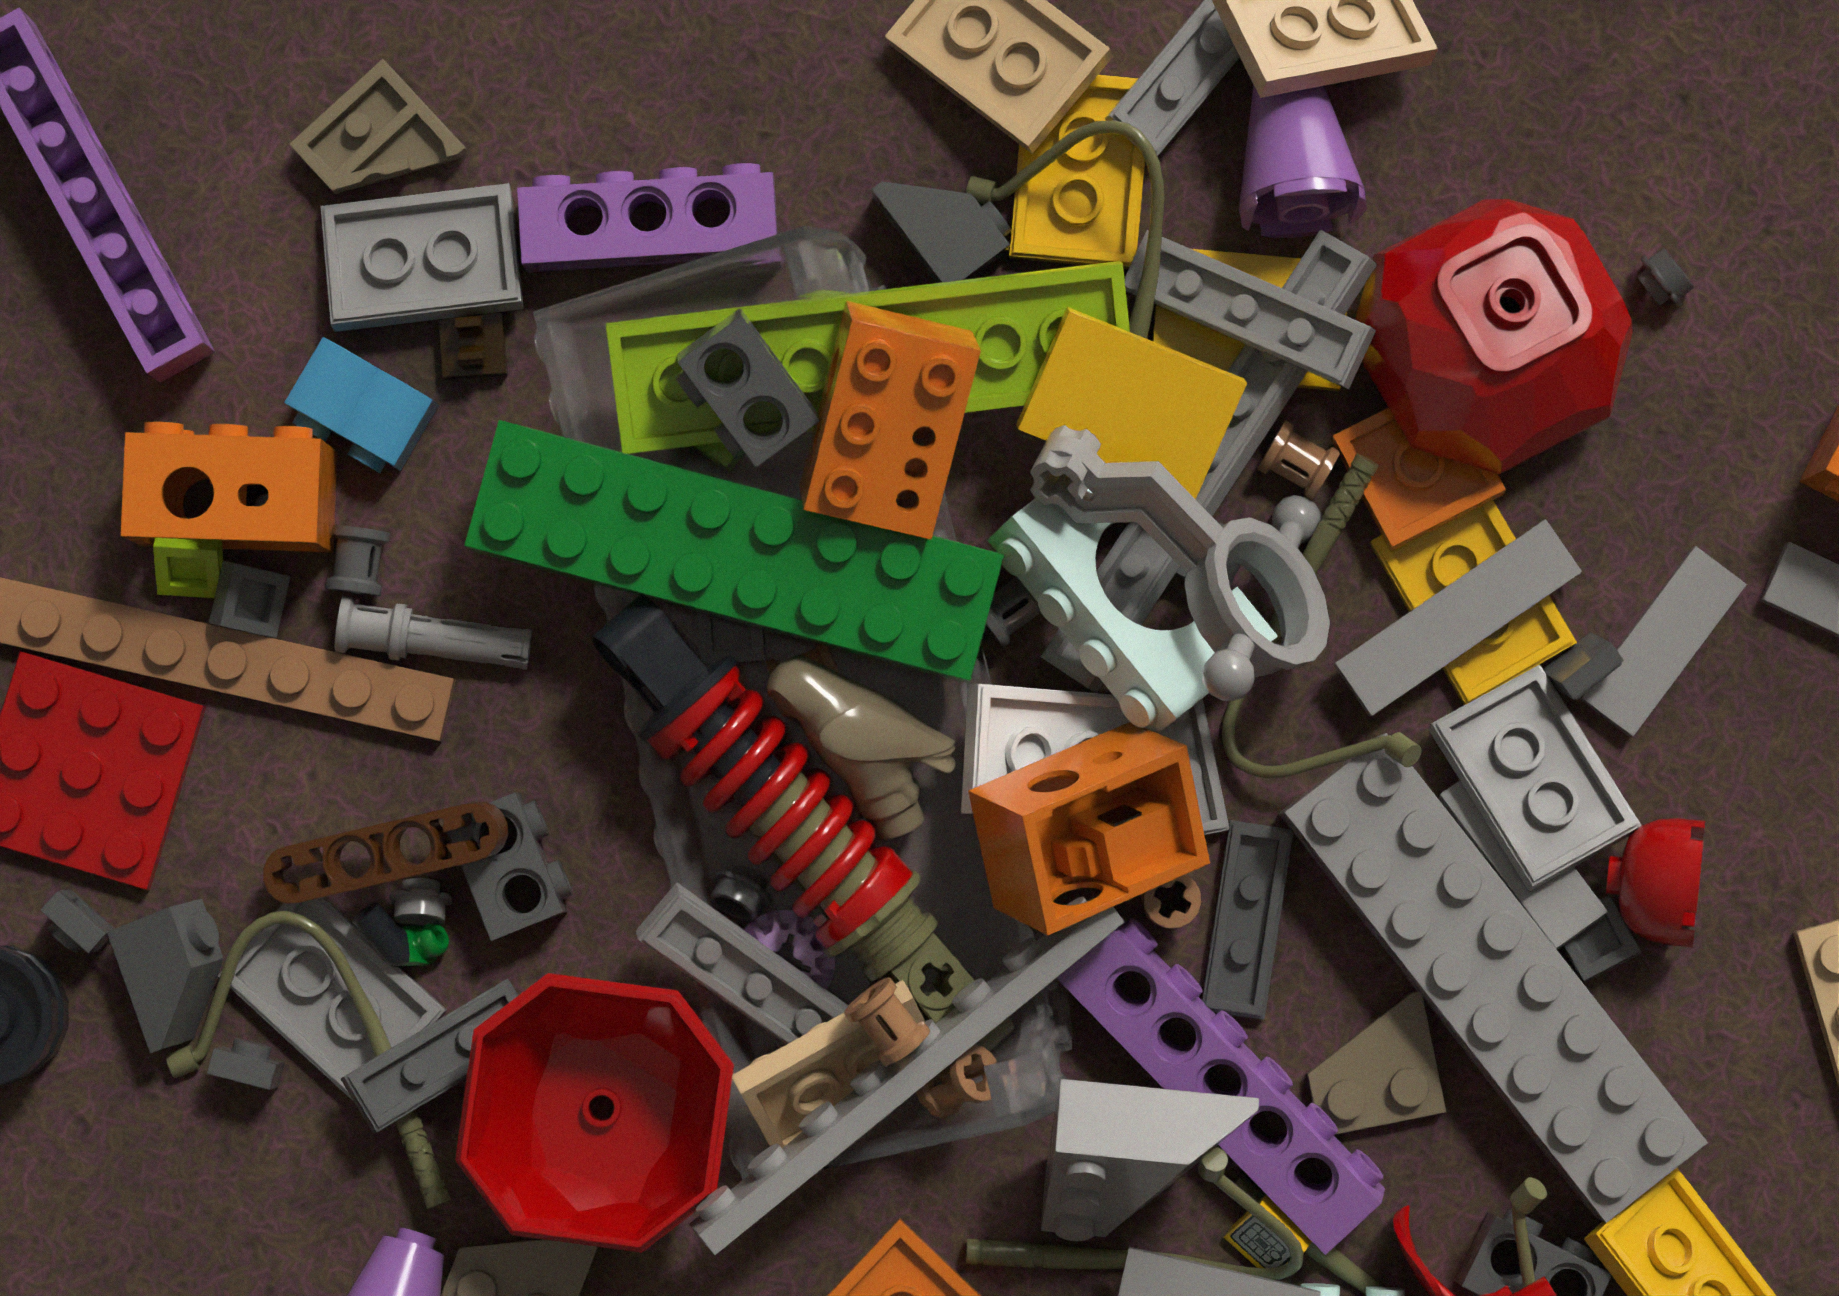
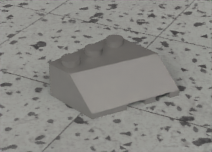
(1124, 1147)

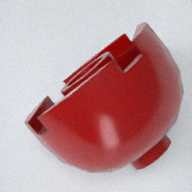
(1660, 880)

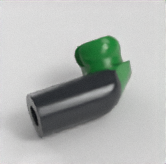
(401, 944)

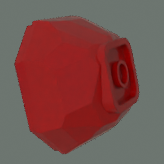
(1484, 379)
(531, 1127)

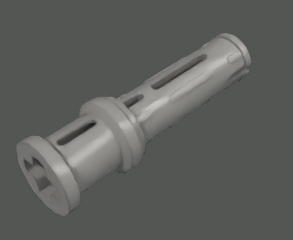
(402, 632)

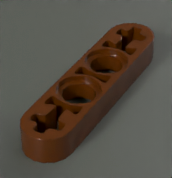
(385, 854)

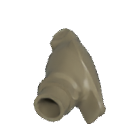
(862, 740)

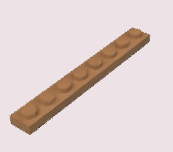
(224, 660)

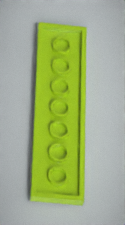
(1008, 314)

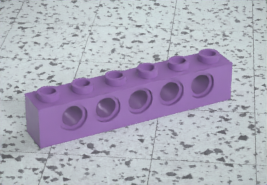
(95, 204)
(1321, 1210)

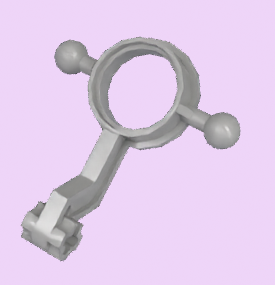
(1201, 548)

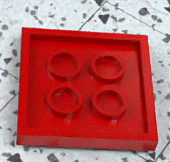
(91, 768)

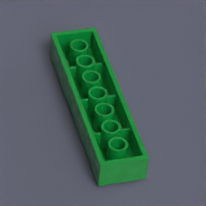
(732, 552)

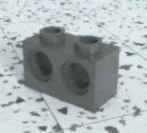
(758, 380)
(492, 876)
(1547, 1259)

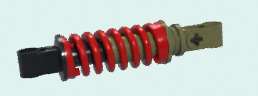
(856, 890)

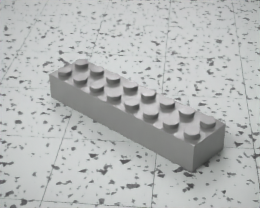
(1494, 980)

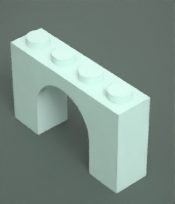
(1146, 669)

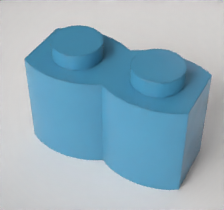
(361, 405)

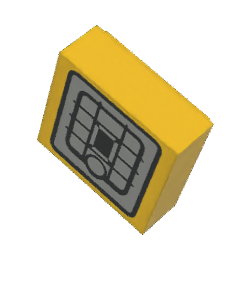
(1259, 1243)

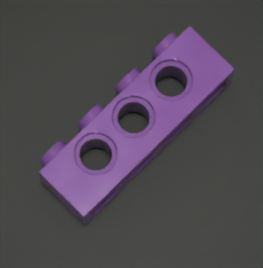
(680, 239)

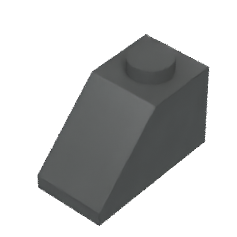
(945, 229)
(169, 970)

